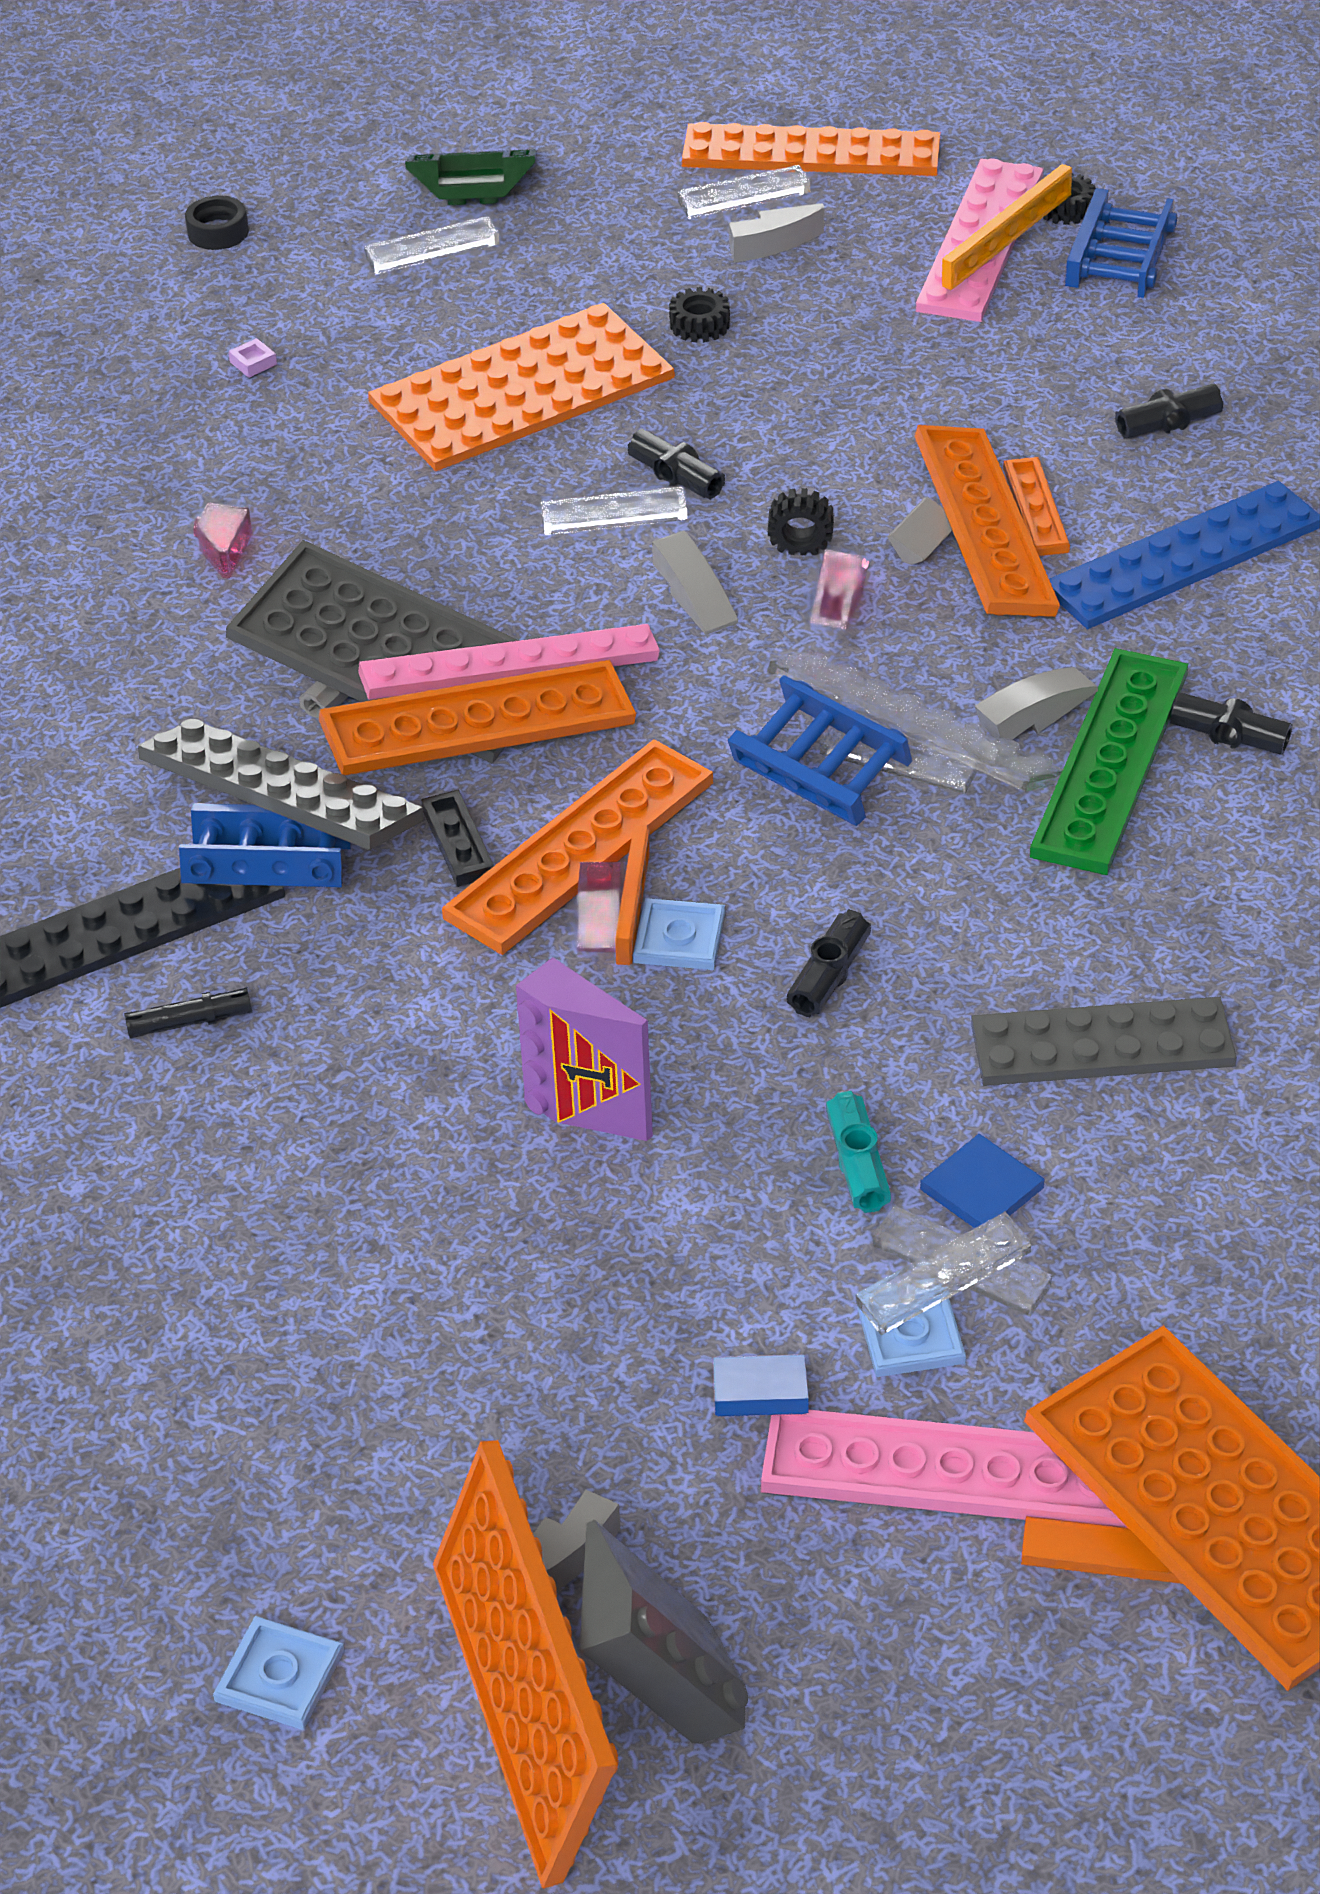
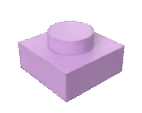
(252, 357)

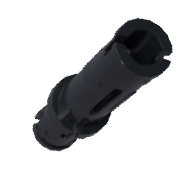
(190, 1012)

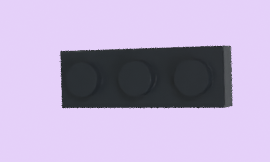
(457, 837)

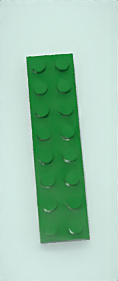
(1109, 762)

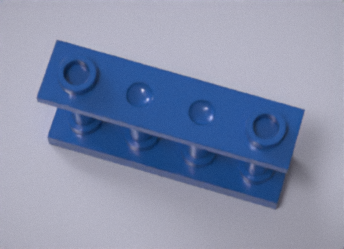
(1095, 229)
(816, 783)
(258, 848)

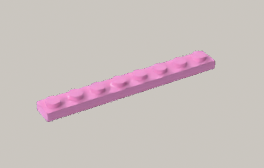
(488, 662)

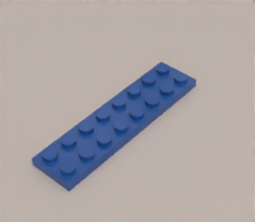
(1183, 554)

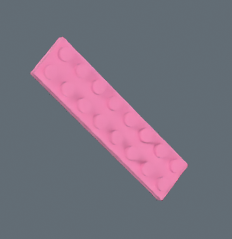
(989, 193)
(925, 1467)

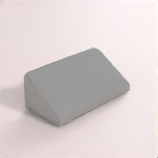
(920, 532)

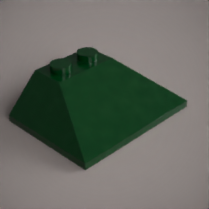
(471, 174)

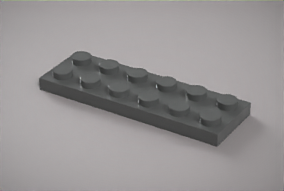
(1102, 1041)

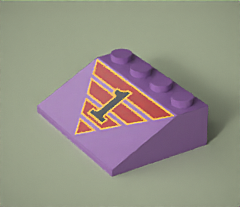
(583, 1054)

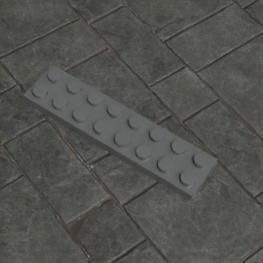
(281, 783)

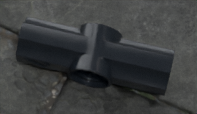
(1169, 411)
(676, 464)
(1231, 723)
(828, 963)

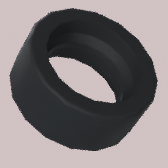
(219, 235)

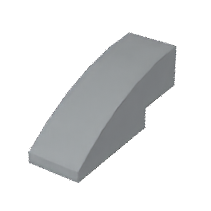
(775, 231)
(693, 582)
(1034, 702)
(565, 1543)

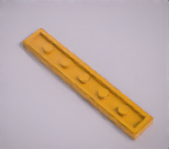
(1006, 227)

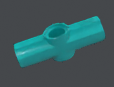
(858, 1152)

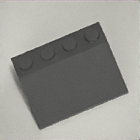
(657, 1642)

